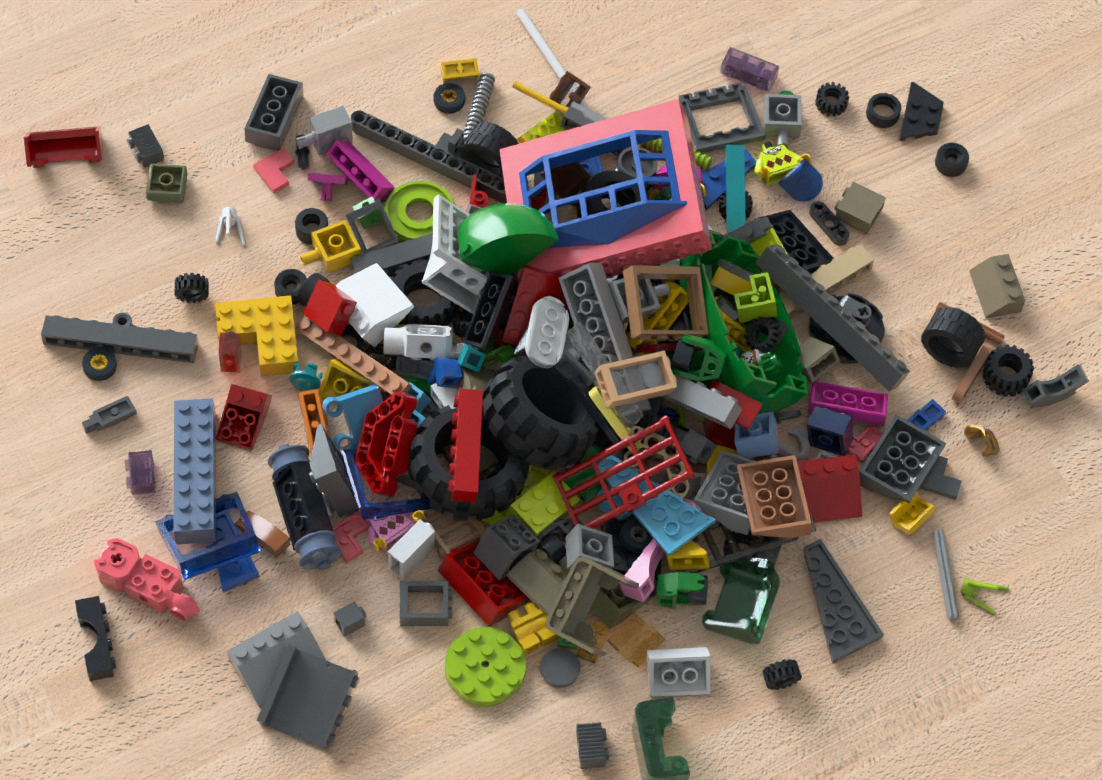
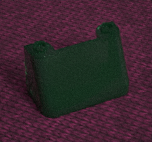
(744, 600)

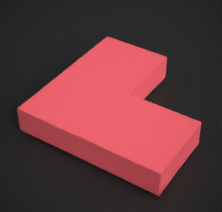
(270, 169)
(864, 443)
(346, 533)

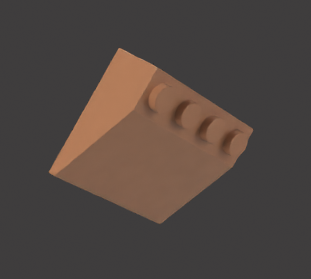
(775, 497)

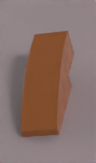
(267, 534)

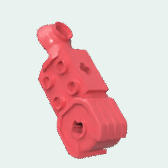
(144, 579)

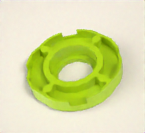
(406, 195)

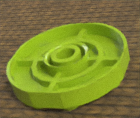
(480, 684)

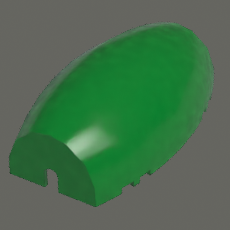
(749, 379)

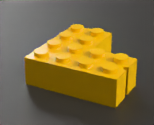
(263, 322)

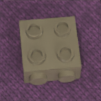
(859, 207)
(817, 358)

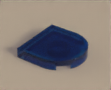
(802, 182)

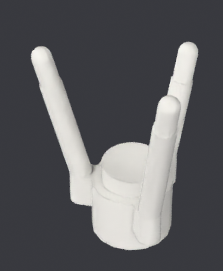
(229, 218)

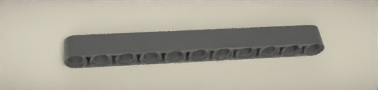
(433, 156)

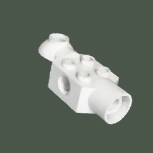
(412, 341)

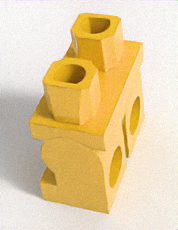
(531, 629)

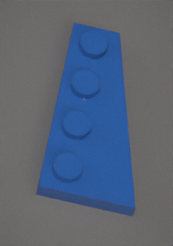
(715, 179)
(238, 571)

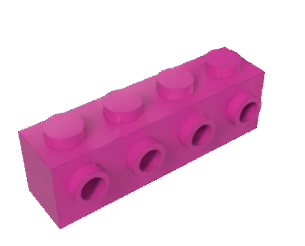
(360, 170)

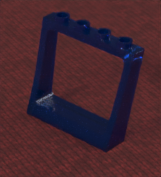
(381, 509)
(218, 553)

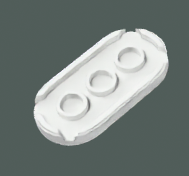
(547, 332)

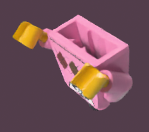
(388, 530)

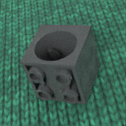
(505, 545)

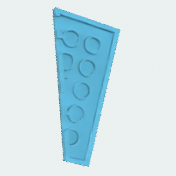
(666, 517)

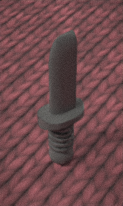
(786, 415)

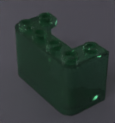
(647, 728)

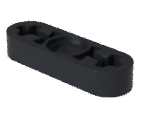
(828, 215)

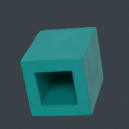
(471, 357)

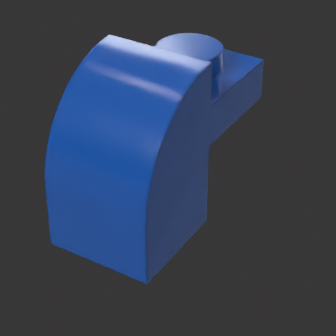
(445, 373)

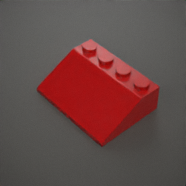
(531, 287)
(832, 487)
(479, 586)

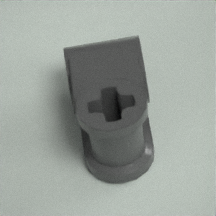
(857, 309)

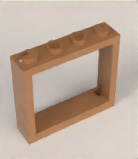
(695, 297)

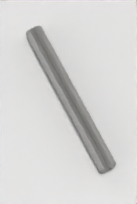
(945, 574)

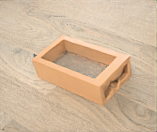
(636, 379)

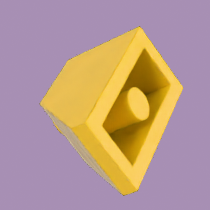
(689, 557)

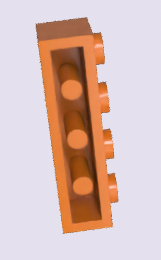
(312, 414)

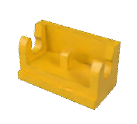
(459, 69)

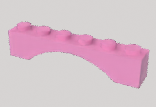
(644, 568)

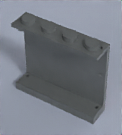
(308, 697)

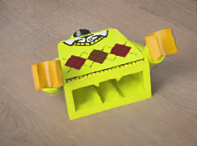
(776, 162)

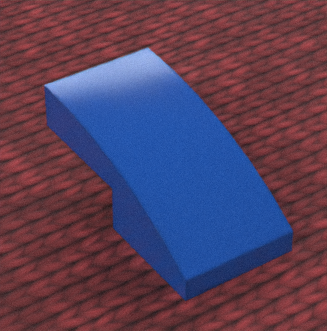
(928, 415)

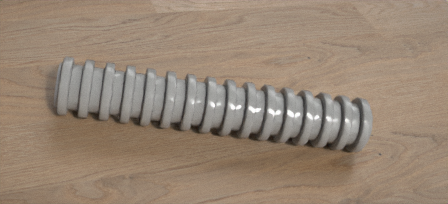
(480, 102)

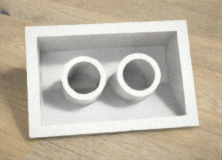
(678, 671)

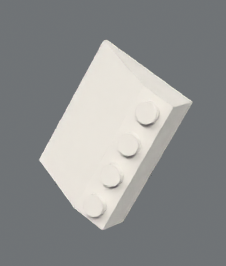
(378, 303)

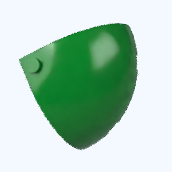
(504, 237)

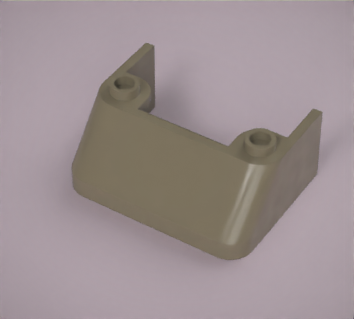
(576, 599)

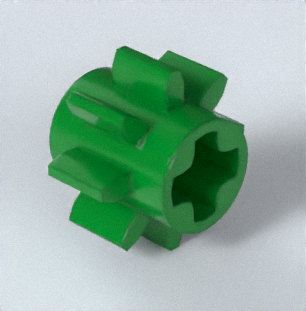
(770, 363)

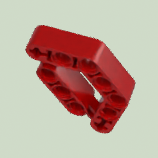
(381, 469)

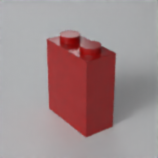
(330, 308)

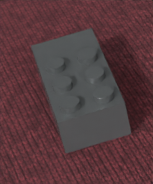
(274, 112)

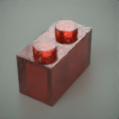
(230, 352)

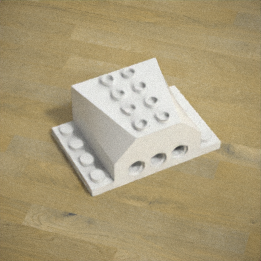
(445, 270)

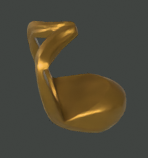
(973, 432)

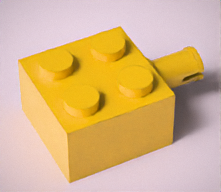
(333, 247)

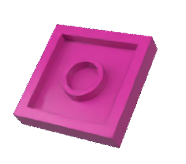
(327, 183)

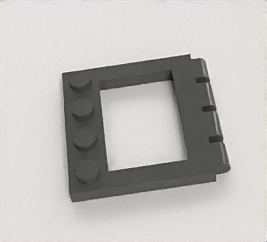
(720, 139)

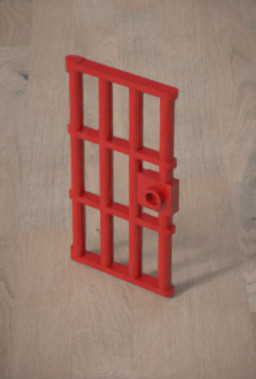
(628, 490)

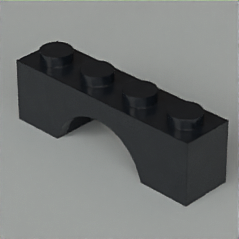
(98, 660)

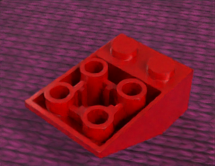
(243, 416)

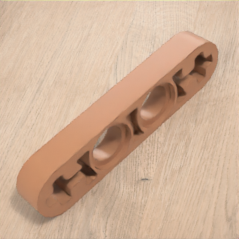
(972, 373)

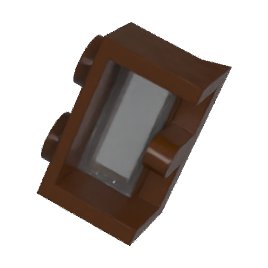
(569, 90)

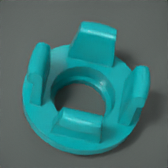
(301, 379)

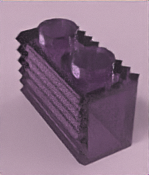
(141, 472)

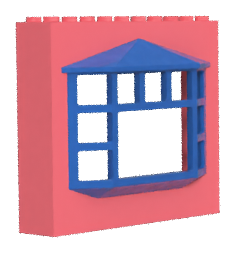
(625, 235)

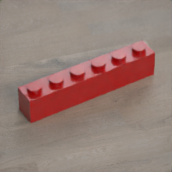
(467, 445)

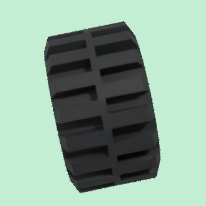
(1012, 358)

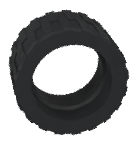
(484, 146)
(953, 337)

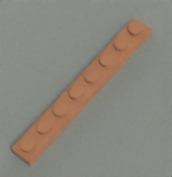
(353, 357)

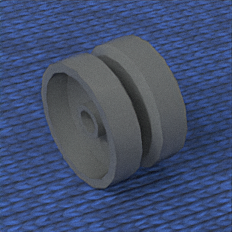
(627, 165)

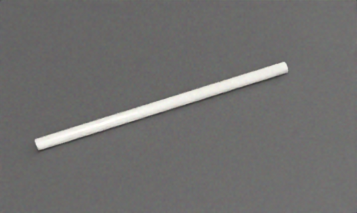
(545, 50)

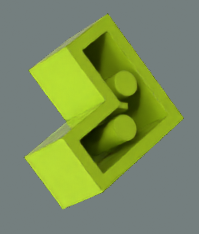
(758, 301)

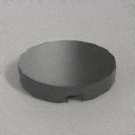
(560, 667)

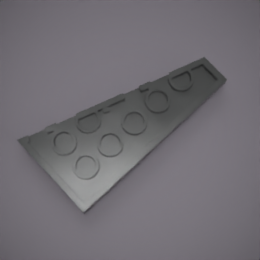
(842, 613)

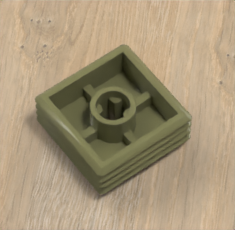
(173, 175)

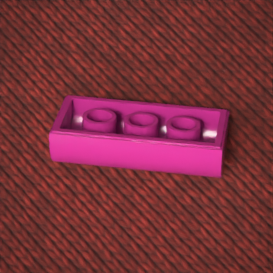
(860, 404)

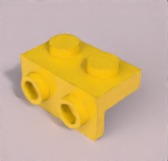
(911, 515)

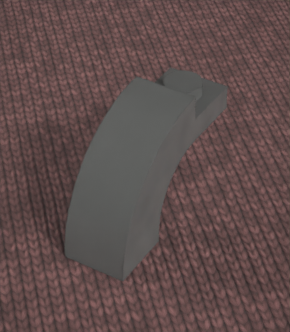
(1057, 389)

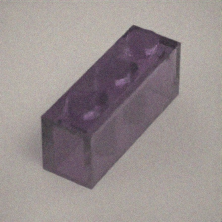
(749, 69)

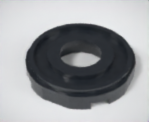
(875, 327)

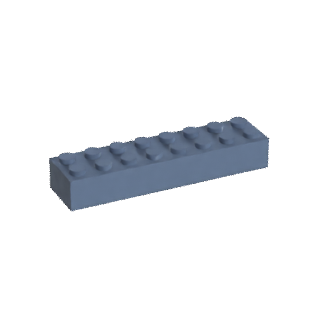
(194, 471)

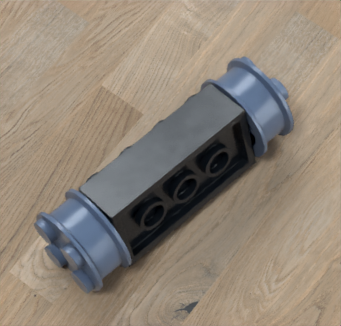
(303, 508)

